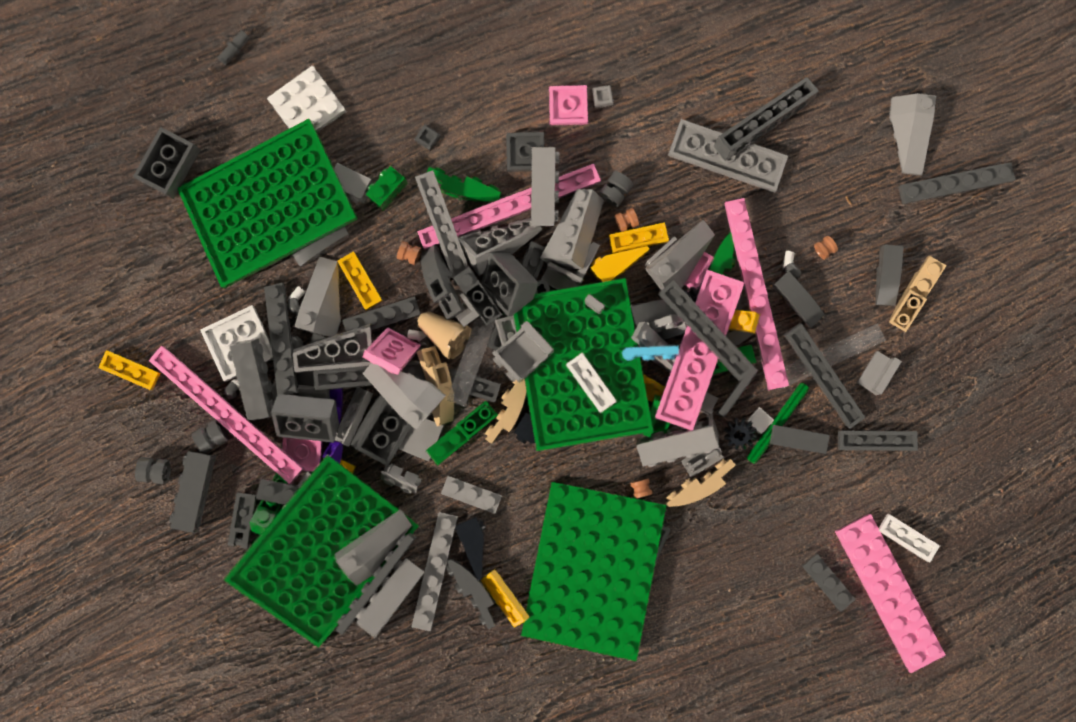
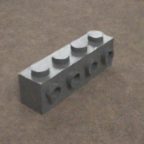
(252, 378)
(192, 492)

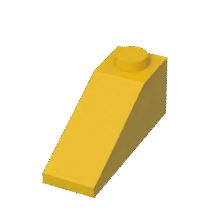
(615, 264)

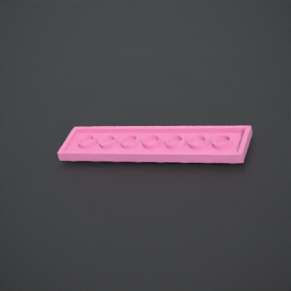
(696, 362)
(890, 593)

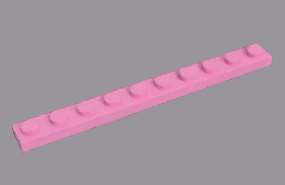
(510, 206)
(756, 293)
(226, 415)

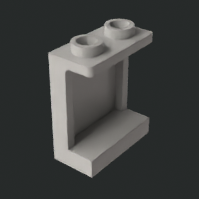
(522, 353)

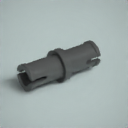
(233, 47)

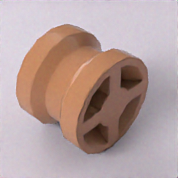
(826, 247)
(641, 488)

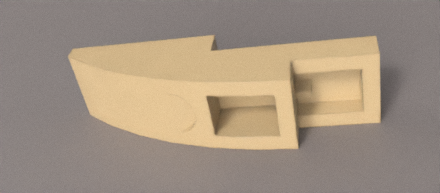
(916, 293)
(439, 376)
(514, 402)
(694, 490)

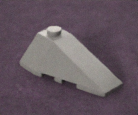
(912, 126)
(479, 244)
(681, 257)
(321, 302)
(406, 394)
(368, 552)

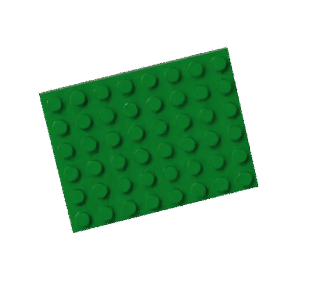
(266, 203)
(557, 403)
(293, 560)
(594, 571)

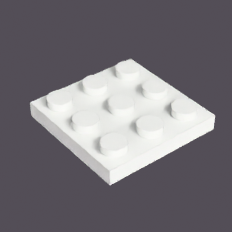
(307, 98)
(232, 329)

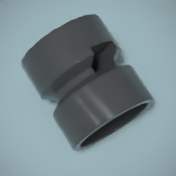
(617, 187)
(207, 437)
(150, 470)

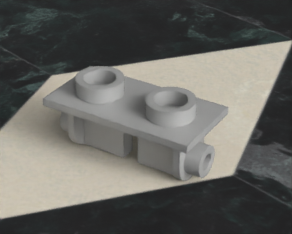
(701, 461)
(392, 476)

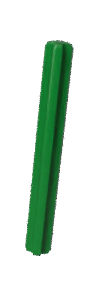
(779, 420)

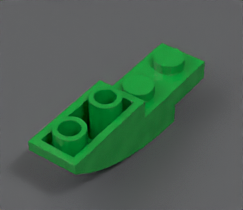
(470, 190)
(723, 258)
(461, 433)

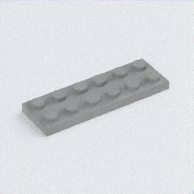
(750, 165)

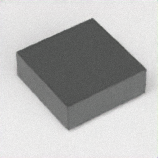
(427, 137)

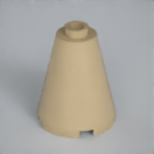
(444, 333)

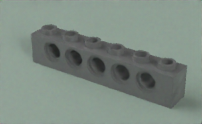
(765, 118)

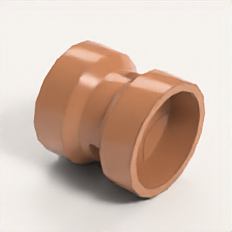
(626, 220)
(408, 253)

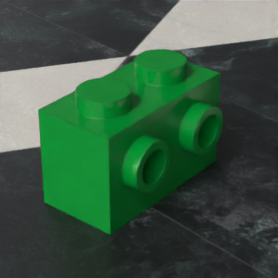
(386, 188)

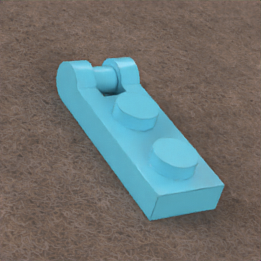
(650, 353)

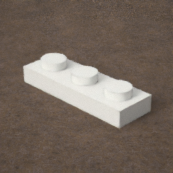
(591, 383)
(908, 538)

